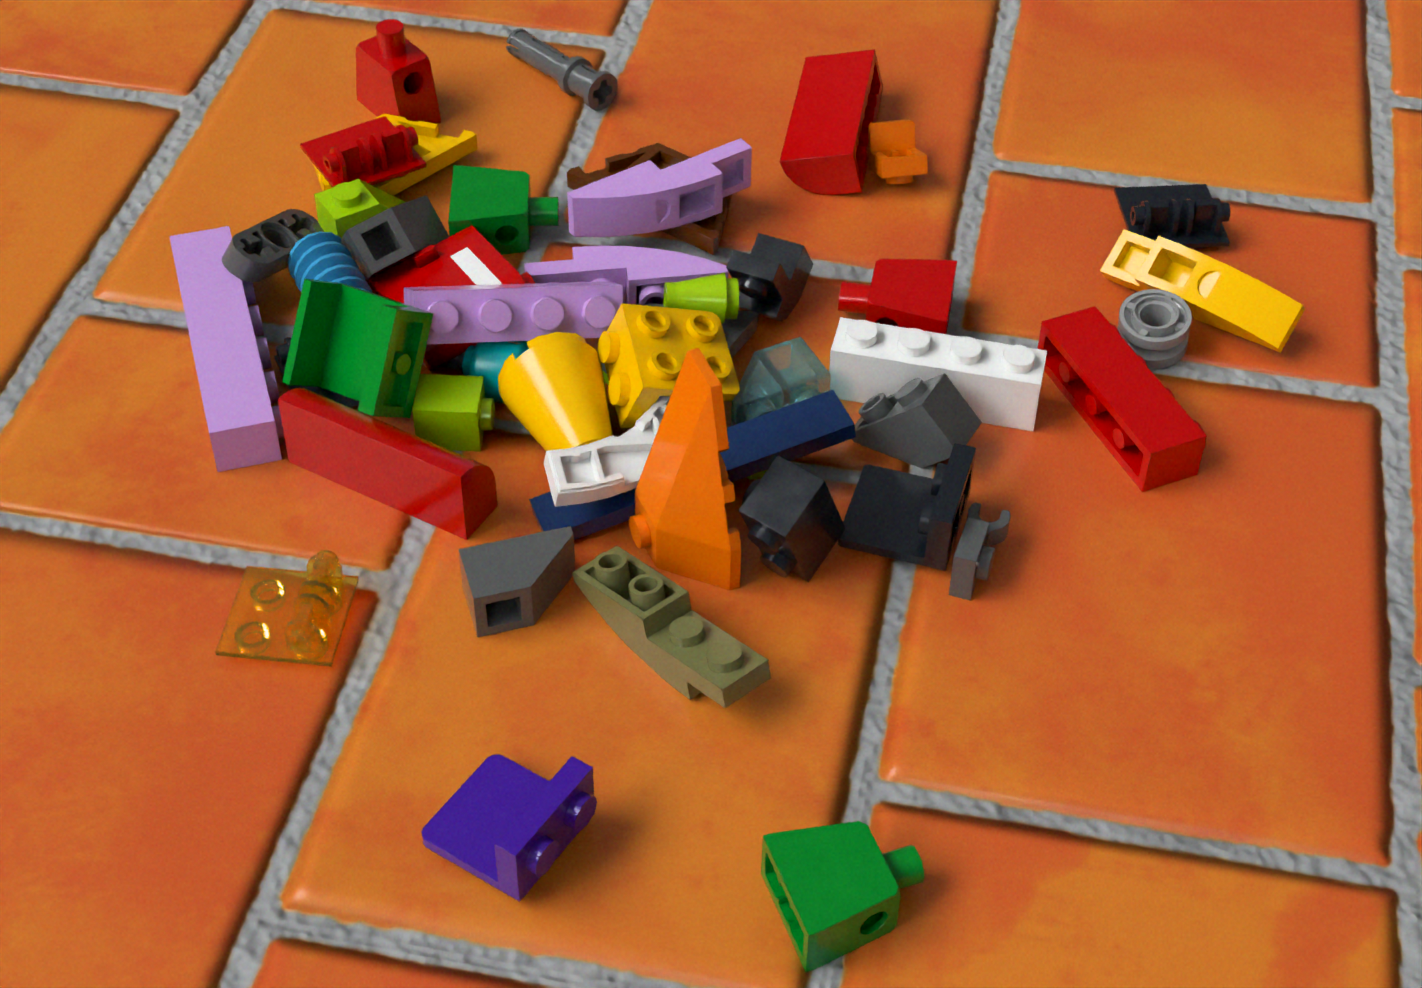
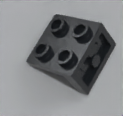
(909, 513)

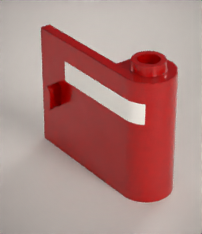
(456, 261)

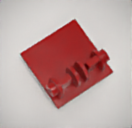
(366, 152)

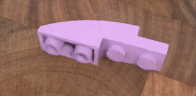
(660, 199)
(637, 268)

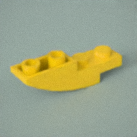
(1209, 287)

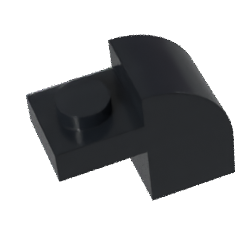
(771, 276)

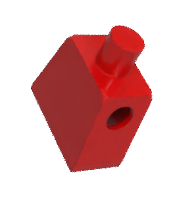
(395, 76)
(904, 294)

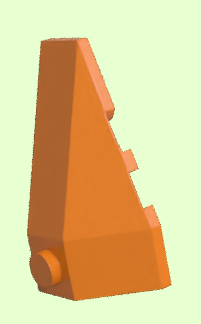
(686, 484)

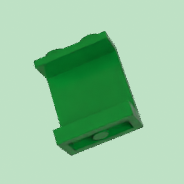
(358, 347)

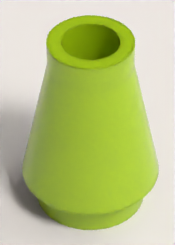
(706, 293)

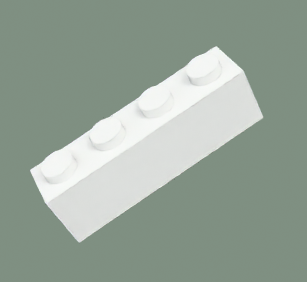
(993, 377)

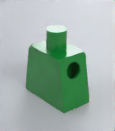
(498, 207)
(835, 887)

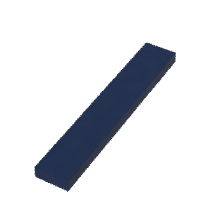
(752, 449)

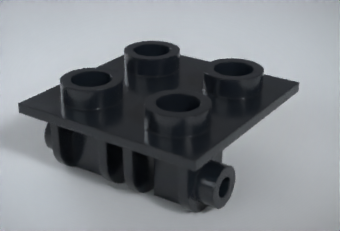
(1175, 213)

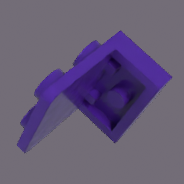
(512, 822)

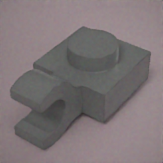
(973, 555)

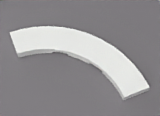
(603, 466)

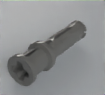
(573, 74)

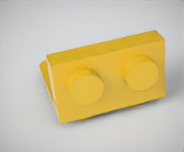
(647, 350)

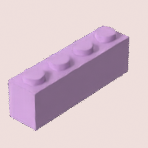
(516, 310)

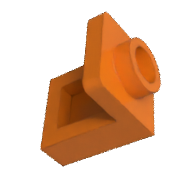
(894, 151)

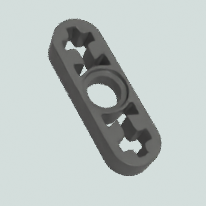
(267, 245)

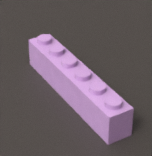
(227, 354)

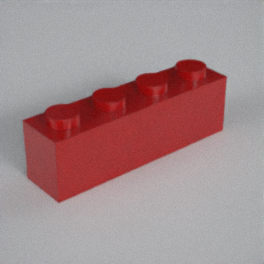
(1121, 399)

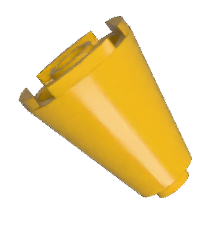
(557, 391)

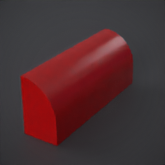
(830, 121)
(387, 463)

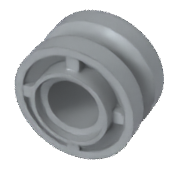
(1156, 326)

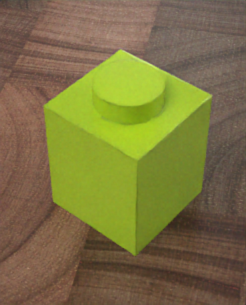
(453, 411)

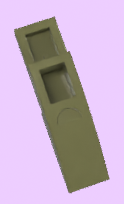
(665, 632)

